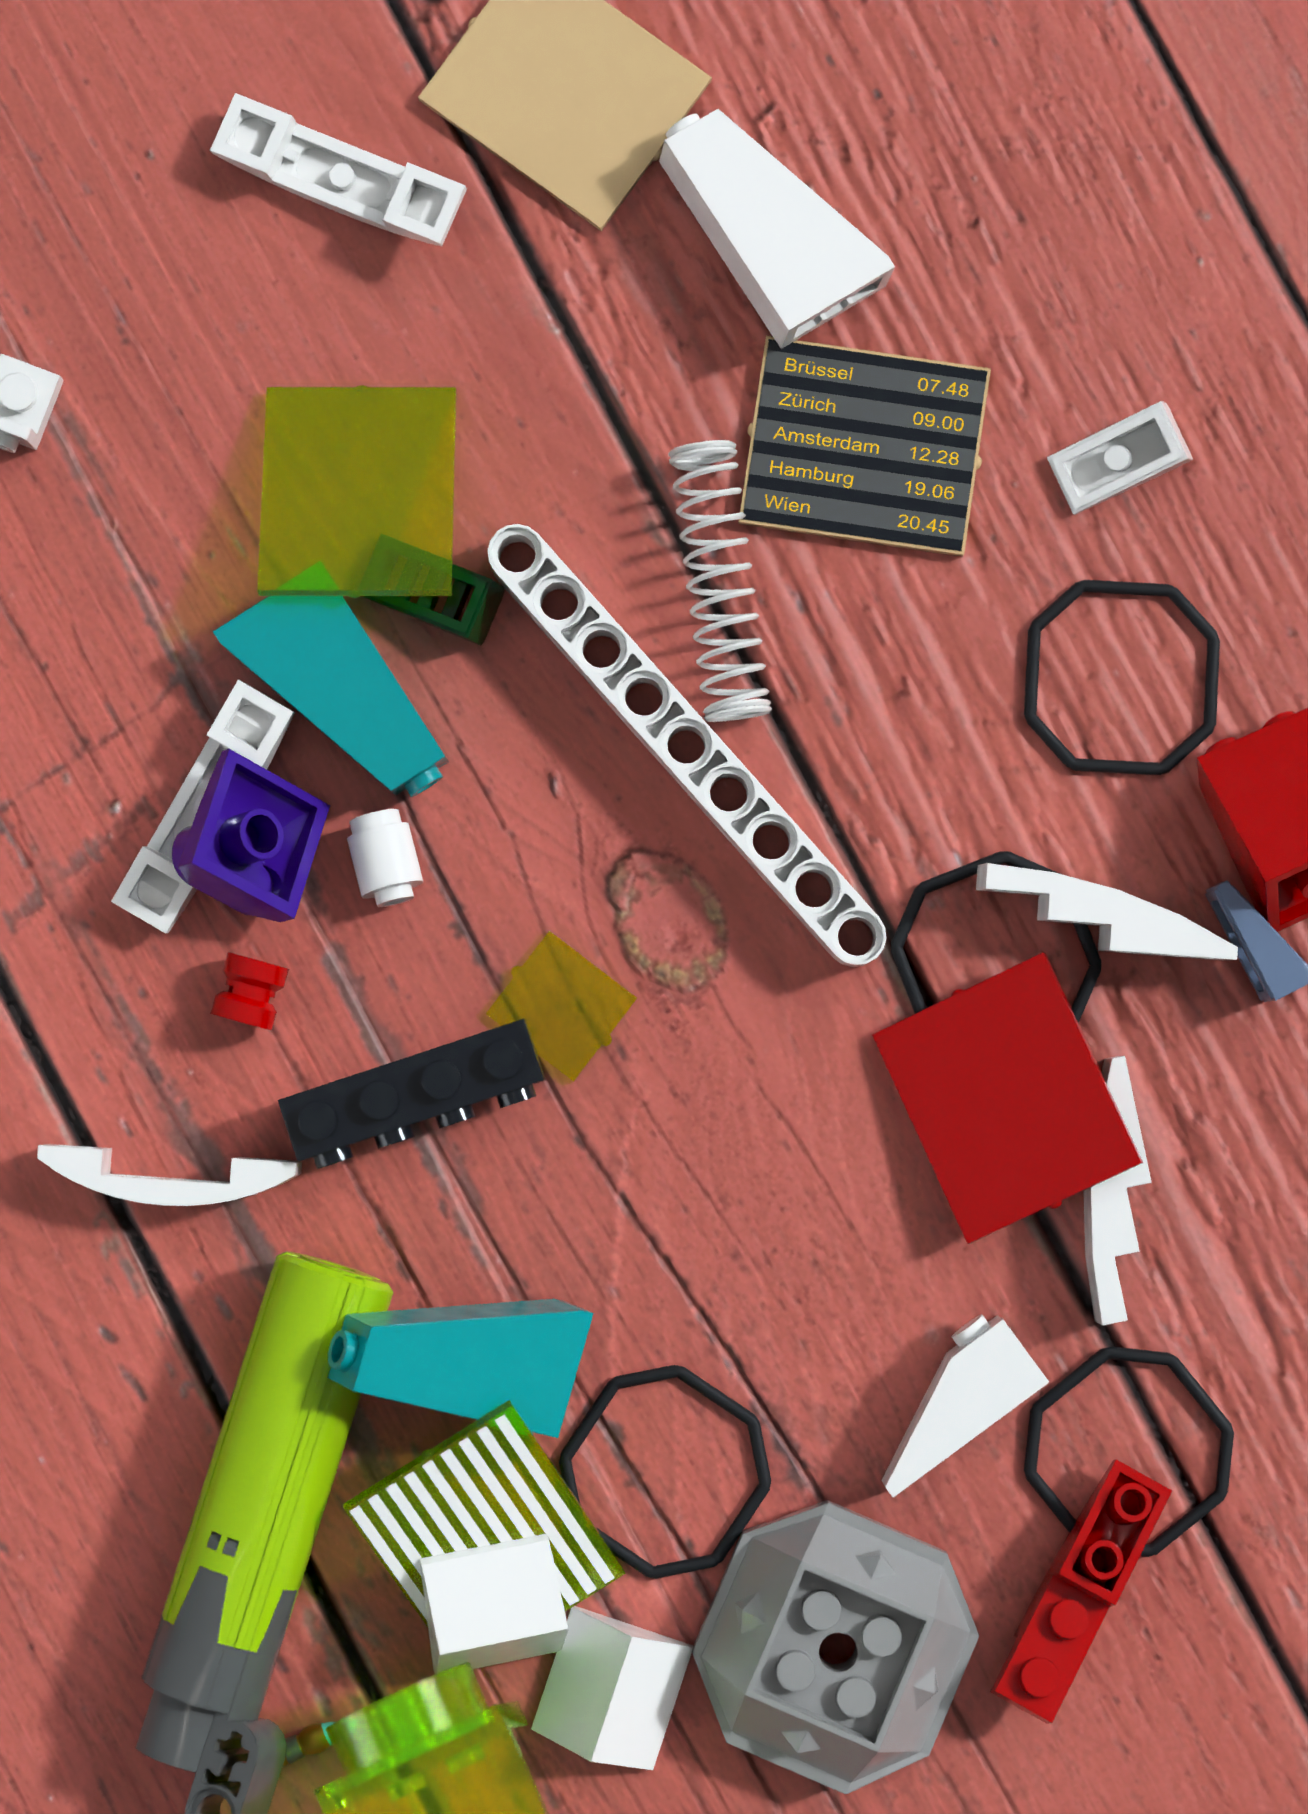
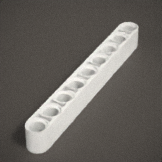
(677, 715)

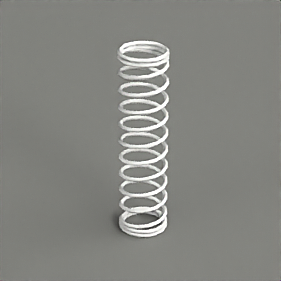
(692, 458)

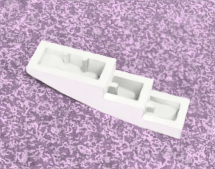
(1124, 920)
(1107, 1208)

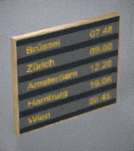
(865, 446)

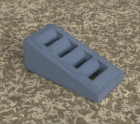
(1264, 954)

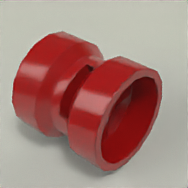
(249, 991)

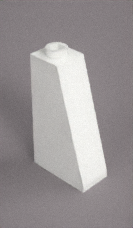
(771, 230)

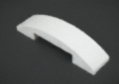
(336, 173)
(247, 725)
(93, 1164)

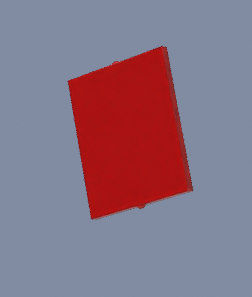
(1007, 1098)

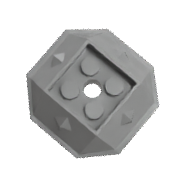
(821, 1577)

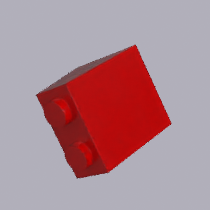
(1261, 809)

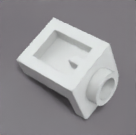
(25, 402)

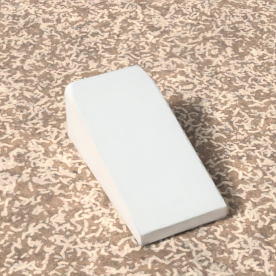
(1120, 457)

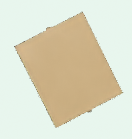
(566, 96)

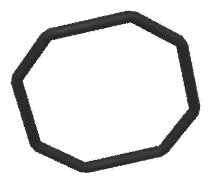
(1115, 766)
(959, 874)
(1195, 1390)
(720, 1399)

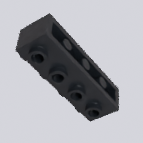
(411, 1090)

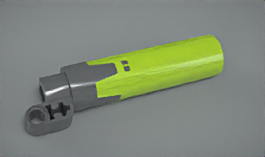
(254, 1540)

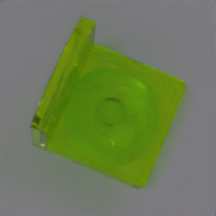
(432, 1753)

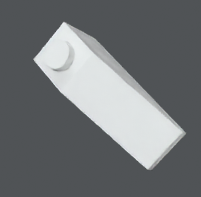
(970, 1392)

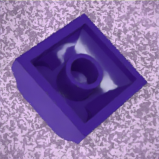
(251, 840)

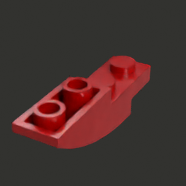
(1080, 1590)

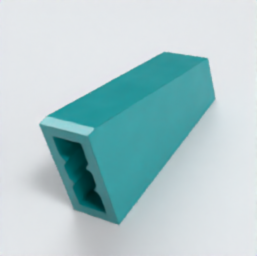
(336, 678)
(467, 1357)

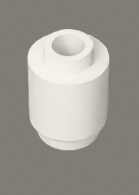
(384, 857)

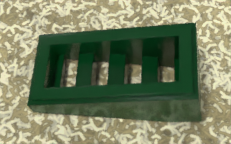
(477, 616)

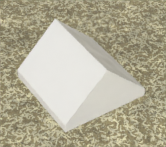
(493, 1604)
(611, 1690)

